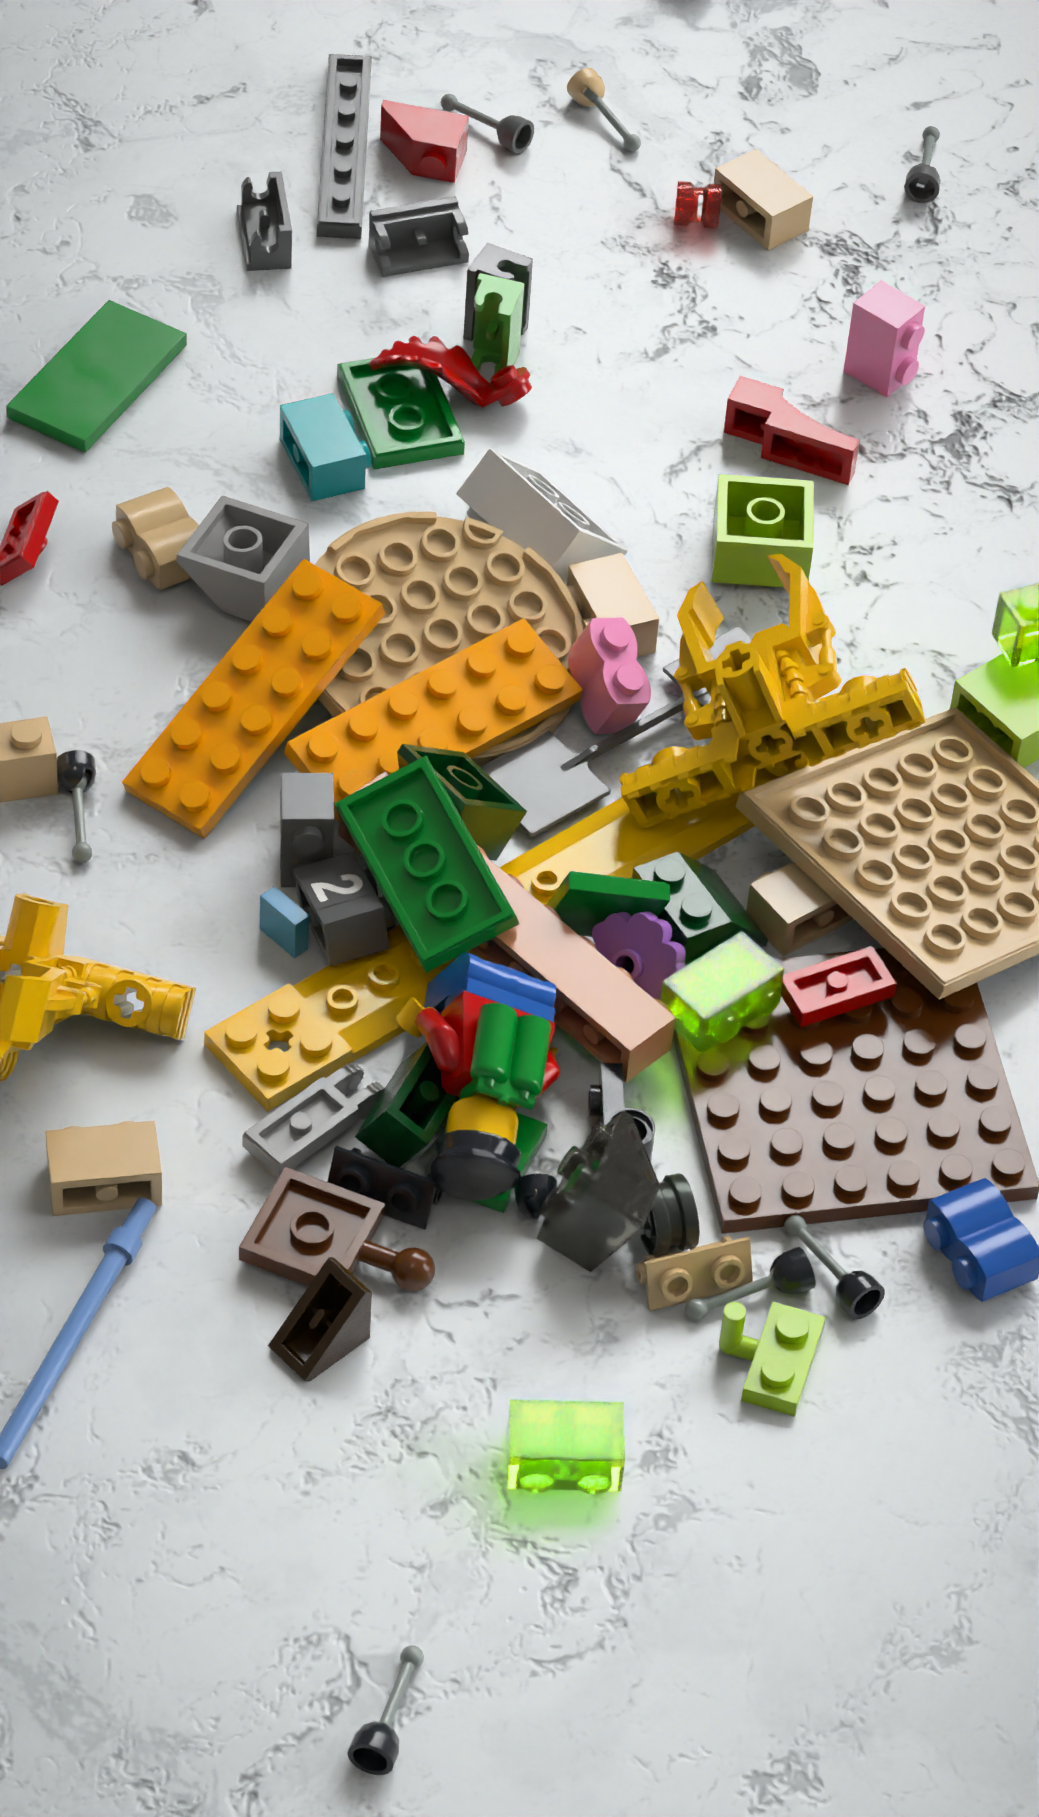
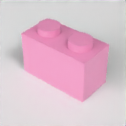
(884, 338)

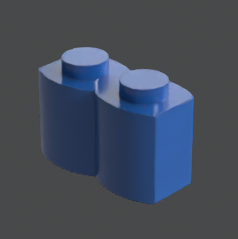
(982, 1240)

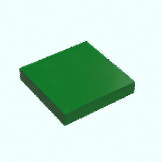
(590, 898)

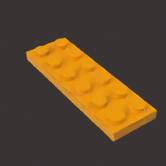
(253, 698)
(453, 705)

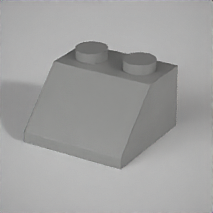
(244, 555)

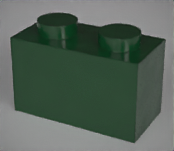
(407, 1110)

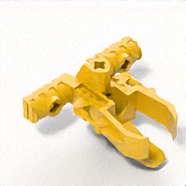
(764, 705)
(64, 985)

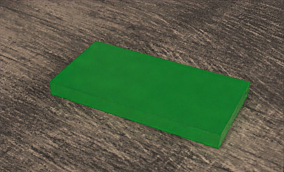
(96, 375)
(426, 864)

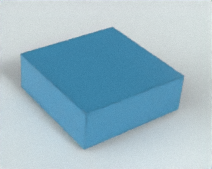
(284, 922)

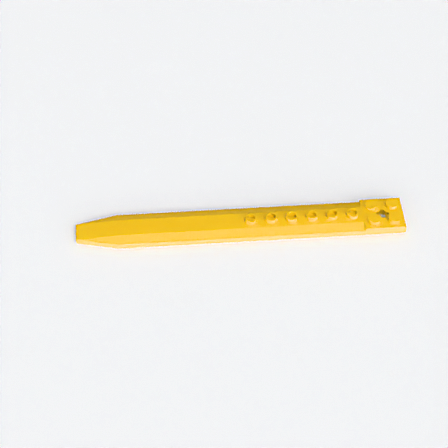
(355, 1004)

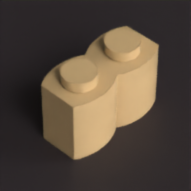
(154, 532)

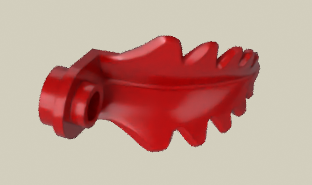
(457, 370)

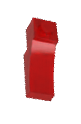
(786, 434)

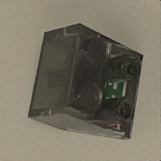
(601, 1194)

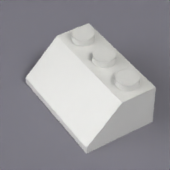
(534, 513)

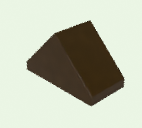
(325, 1322)

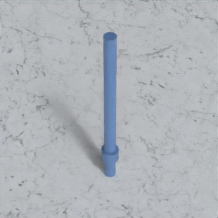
(119, 1251)

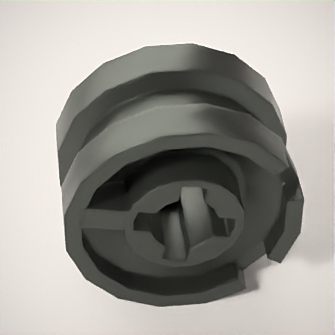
(672, 1218)

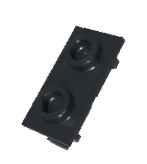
(405, 1194)

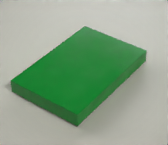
(400, 413)

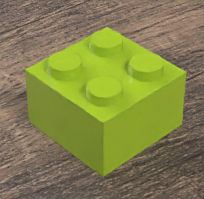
(759, 520)

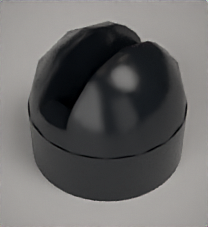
(532, 1192)

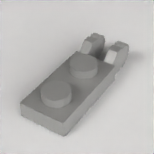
(311, 1119)

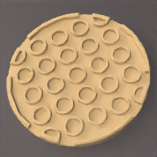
(440, 593)

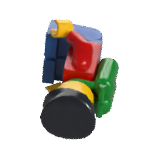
(492, 1044)

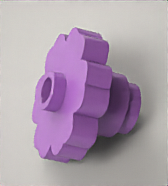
(640, 947)

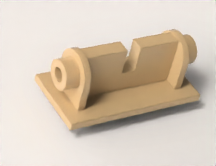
(695, 1273)

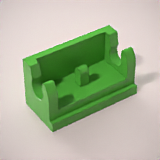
(497, 321)

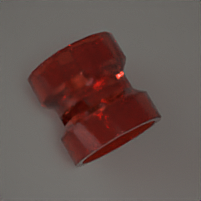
(687, 204)

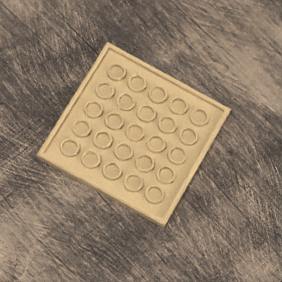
(920, 845)

